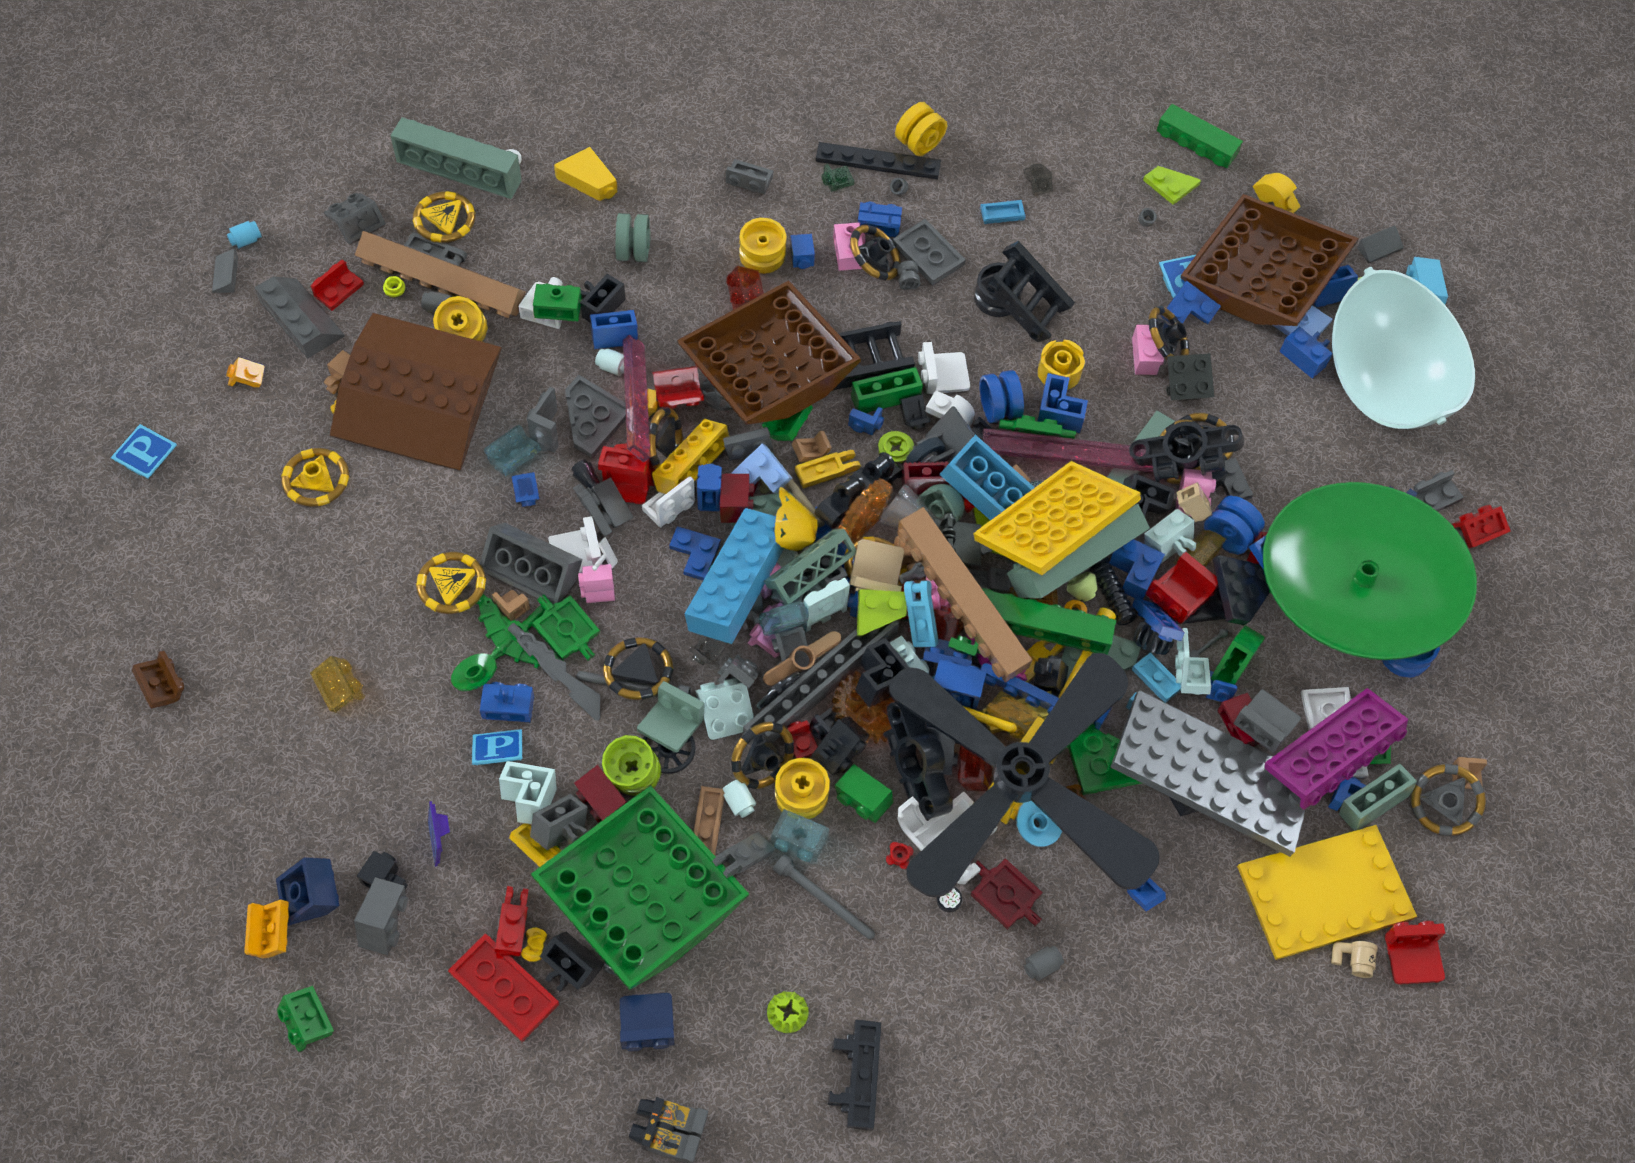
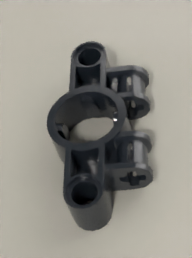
(1209, 458)
(835, 506)
(924, 784)

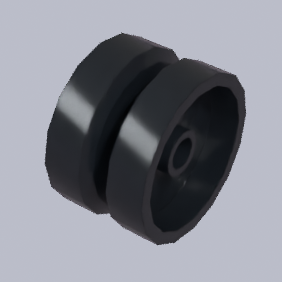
(987, 302)

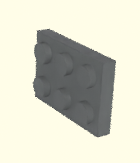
(930, 251)

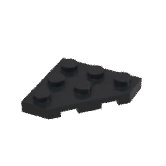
(1241, 588)

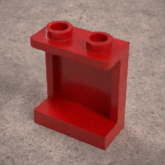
(627, 473)
(1183, 588)

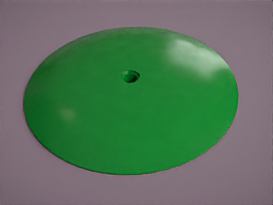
(1369, 571)

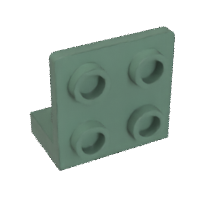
(672, 718)

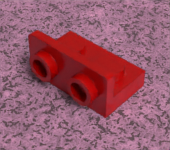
(336, 285)
(1482, 526)

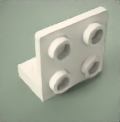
(580, 543)

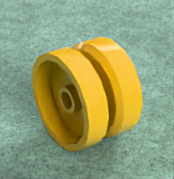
(920, 128)
(762, 245)
(457, 310)
(802, 787)

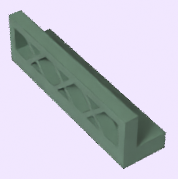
(806, 559)

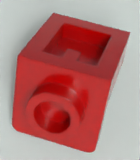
(803, 740)

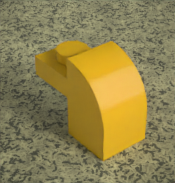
(1279, 190)

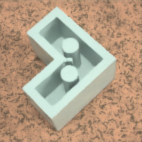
(529, 787)

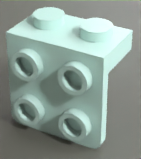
(1191, 672)
(725, 707)

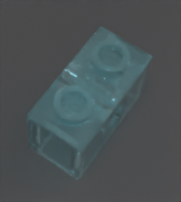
(792, 825)

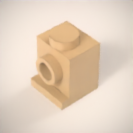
(1194, 502)

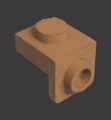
(812, 448)

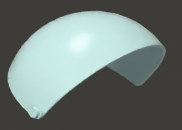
(1401, 352)

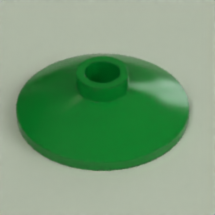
(473, 672)

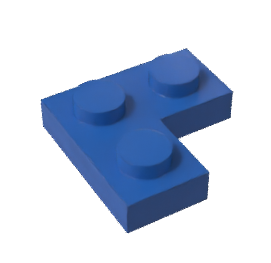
(1192, 301)
(699, 547)

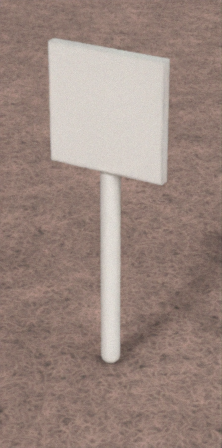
(608, 554)

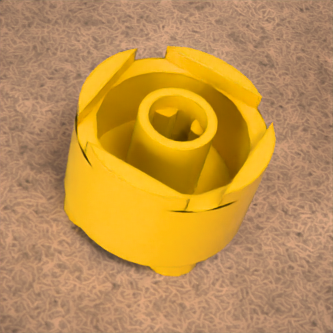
(1063, 360)

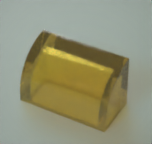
(1207, 546)

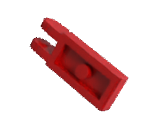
(511, 924)

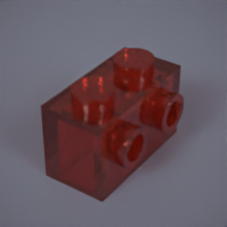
(974, 772)

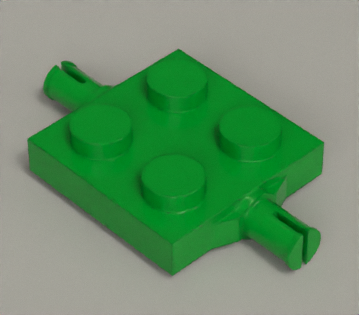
(1028, 425)
(566, 627)

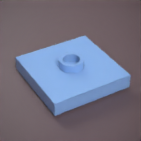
(1311, 322)

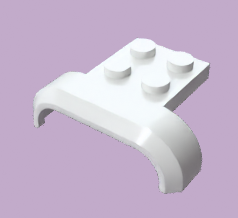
(924, 832)

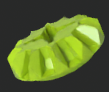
(896, 438)
(793, 1022)

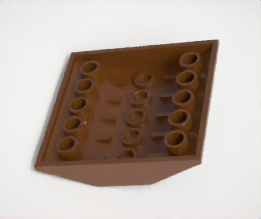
(1267, 263)
(771, 355)
(413, 391)

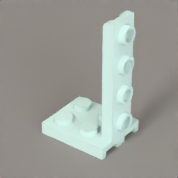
(821, 602)

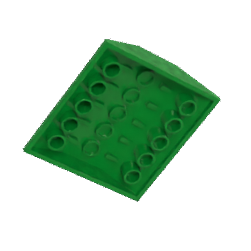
(640, 888)

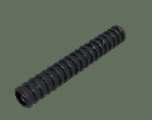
(1113, 591)

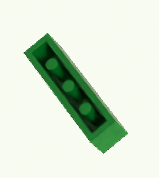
(1199, 136)

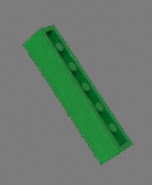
(1054, 623)

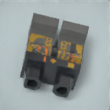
(668, 1128)

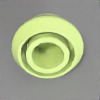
(1083, 586)

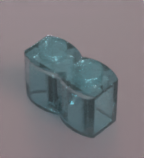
(784, 618)

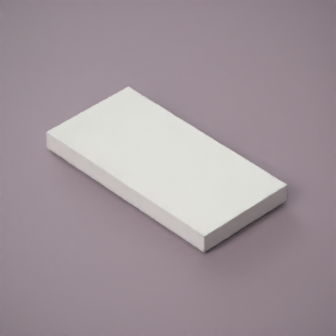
(1323, 702)

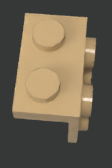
(876, 566)

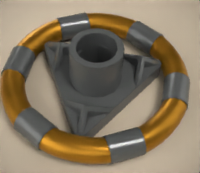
(1448, 800)

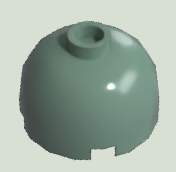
(943, 500)

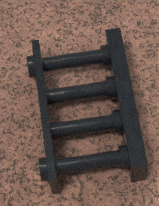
(1039, 279)
(869, 335)

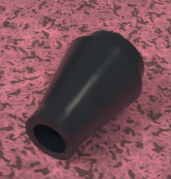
(585, 473)

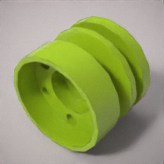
(628, 753)

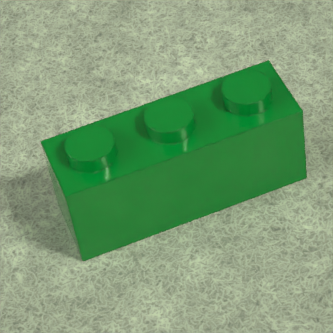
(885, 390)

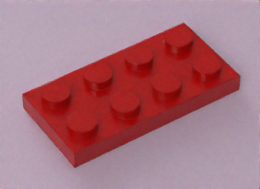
(503, 988)

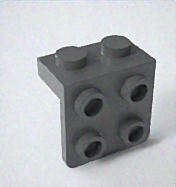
(539, 421)

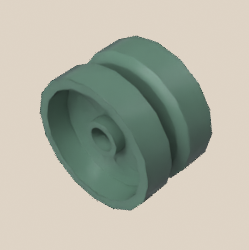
(632, 237)

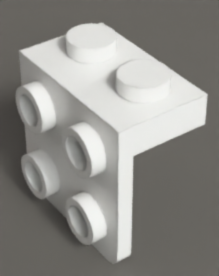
(943, 371)
(665, 507)

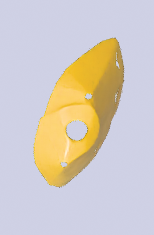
(799, 528)

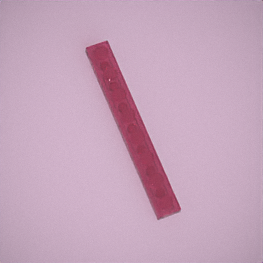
(636, 398)
(1062, 449)

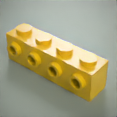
(697, 449)

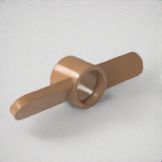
(813, 651)

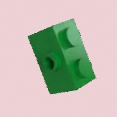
(557, 302)
(864, 794)

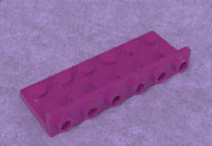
(1338, 747)

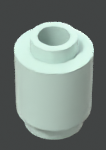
(610, 361)
(739, 798)

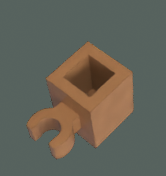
(336, 369)

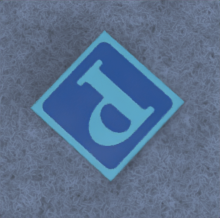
(1172, 272)
(143, 451)
(497, 747)

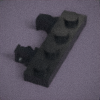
(860, 1096)

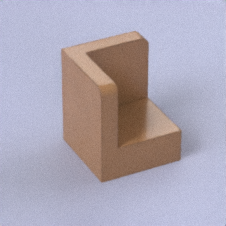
(511, 604)
(1474, 765)

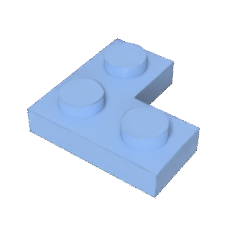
(764, 466)

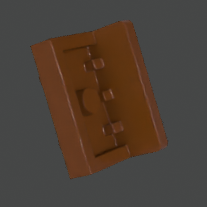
(159, 681)

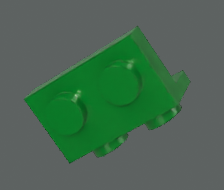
(787, 428)

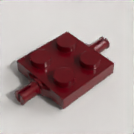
(1006, 894)

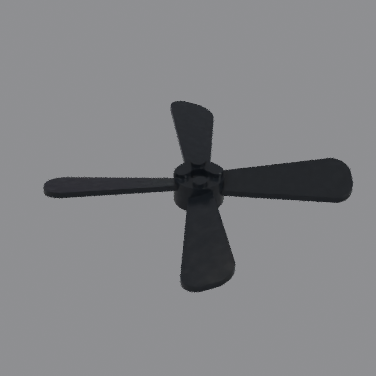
(1113, 846)

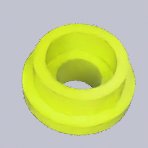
(391, 282)

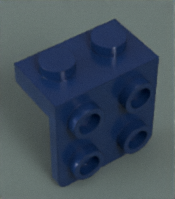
(646, 1021)

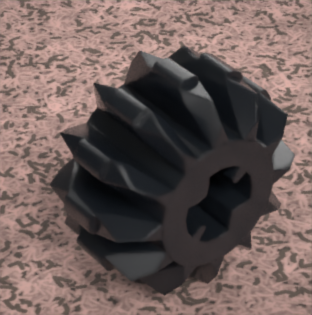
(1149, 640)

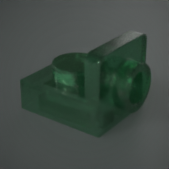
(837, 178)

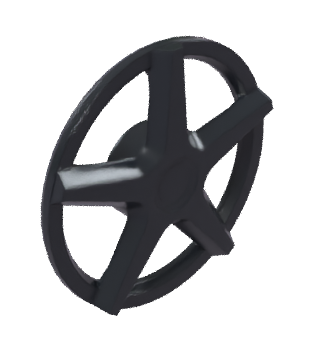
(777, 689)

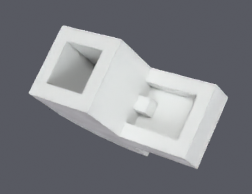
(941, 403)

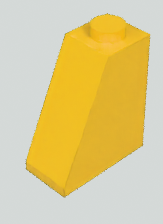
(587, 174)

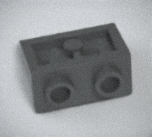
(1439, 491)

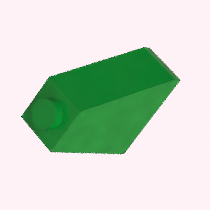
(1238, 656)

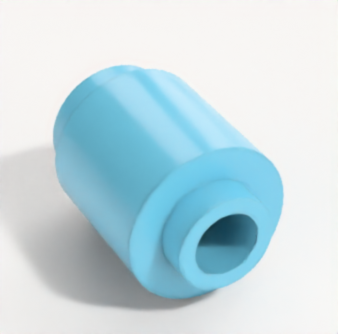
(244, 234)

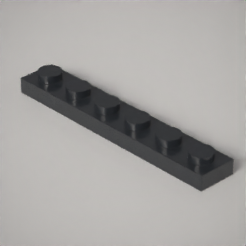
(878, 160)

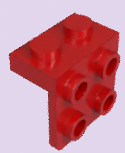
(677, 387)
(1415, 952)

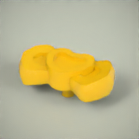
(535, 944)

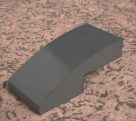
(994, 579)

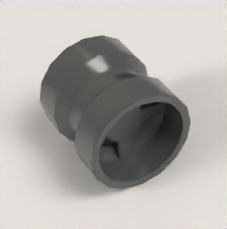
(908, 275)

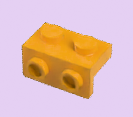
(266, 929)

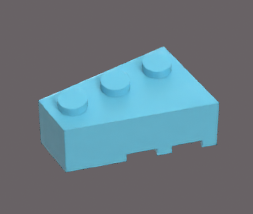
(1430, 275)

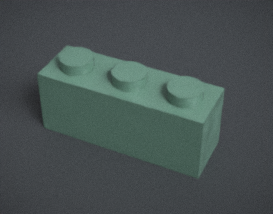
(1377, 797)

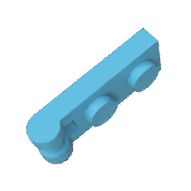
(921, 614)

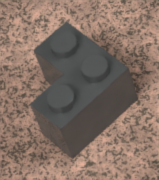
(378, 916)

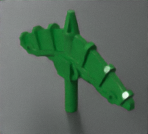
(497, 629)

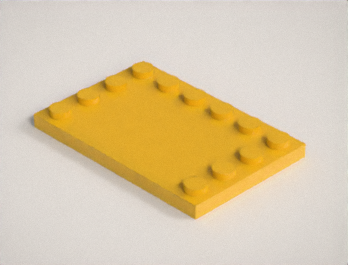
(1056, 517)
(1326, 892)

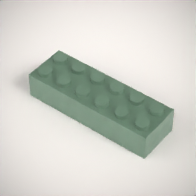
(456, 157)
(1115, 535)

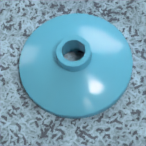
(1040, 836)

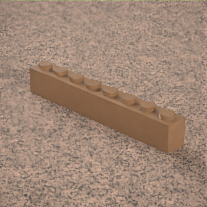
(439, 273)
(964, 595)

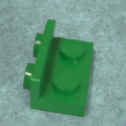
(304, 1017)

